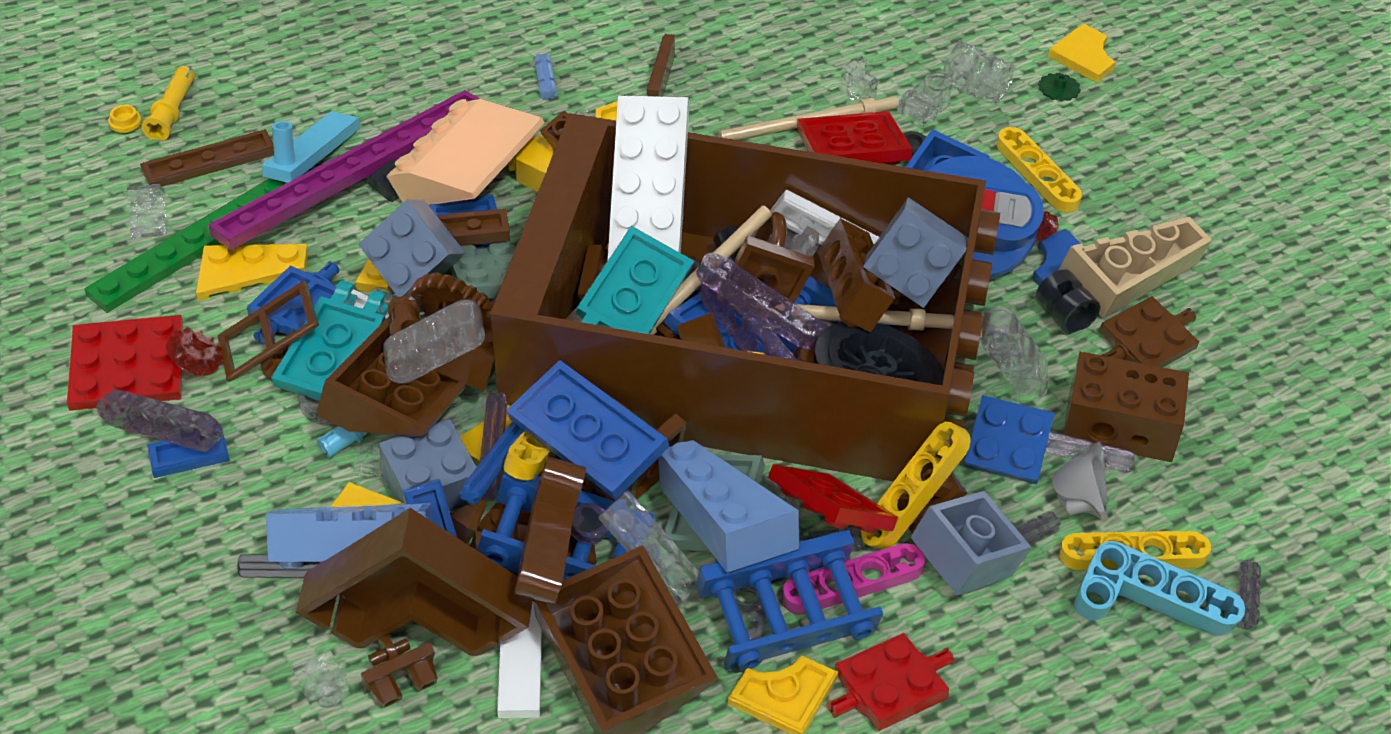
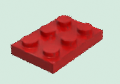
(832, 498)

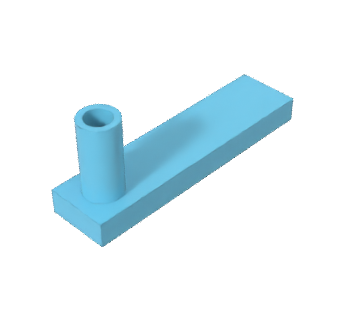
(297, 156)

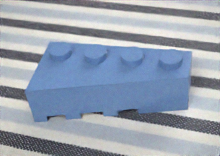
(727, 508)
(321, 532)

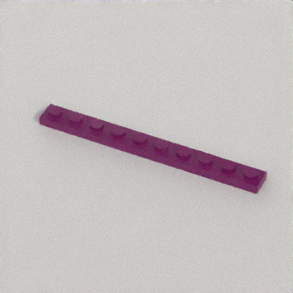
(327, 178)

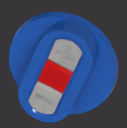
(1004, 193)

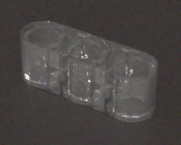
(433, 341)
(1014, 352)

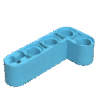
(1159, 597)

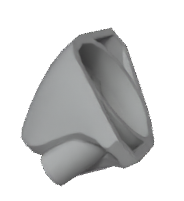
(1082, 483)

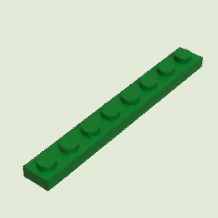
(167, 256)

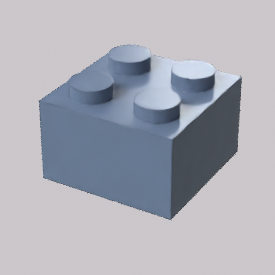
(410, 246)
(916, 252)
(421, 459)
(970, 542)

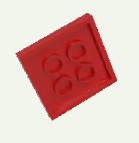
(856, 136)
(124, 358)

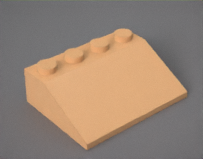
(462, 152)

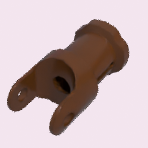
(403, 313)

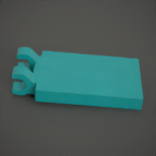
(635, 284)
(325, 348)

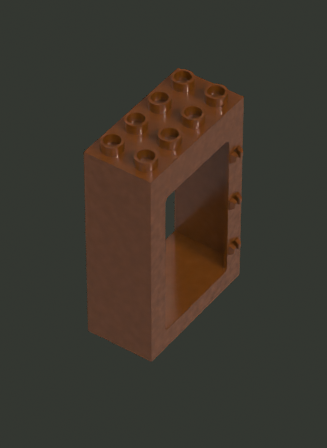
(725, 394)

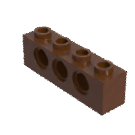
(855, 290)

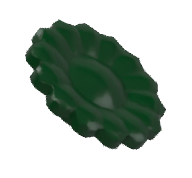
(1059, 87)

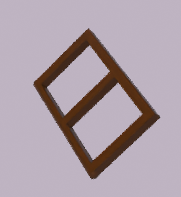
(263, 315)

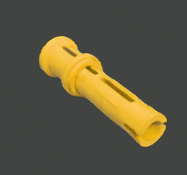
(166, 111)

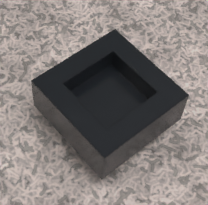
(381, 183)

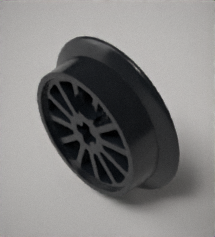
(878, 352)

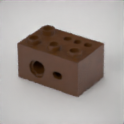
(1127, 405)

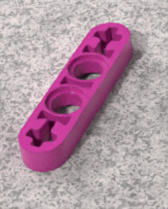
(880, 560)

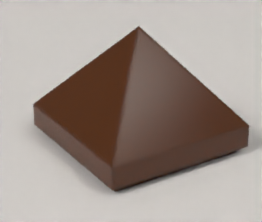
(467, 520)

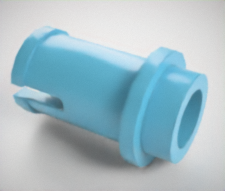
(338, 440)

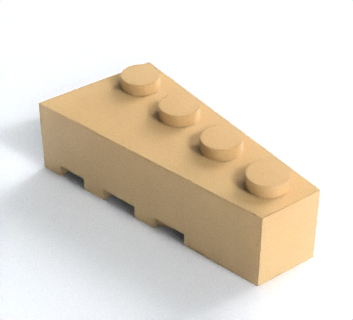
(1137, 263)

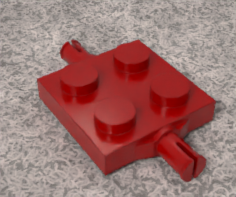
(891, 682)

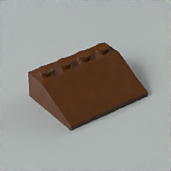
(367, 401)
(624, 645)

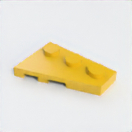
(245, 266)

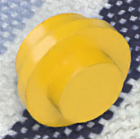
(124, 119)

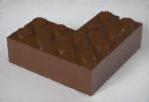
(418, 575)

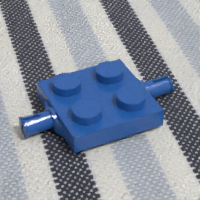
(292, 314)

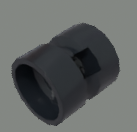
(1067, 301)

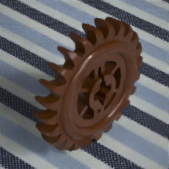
(439, 291)

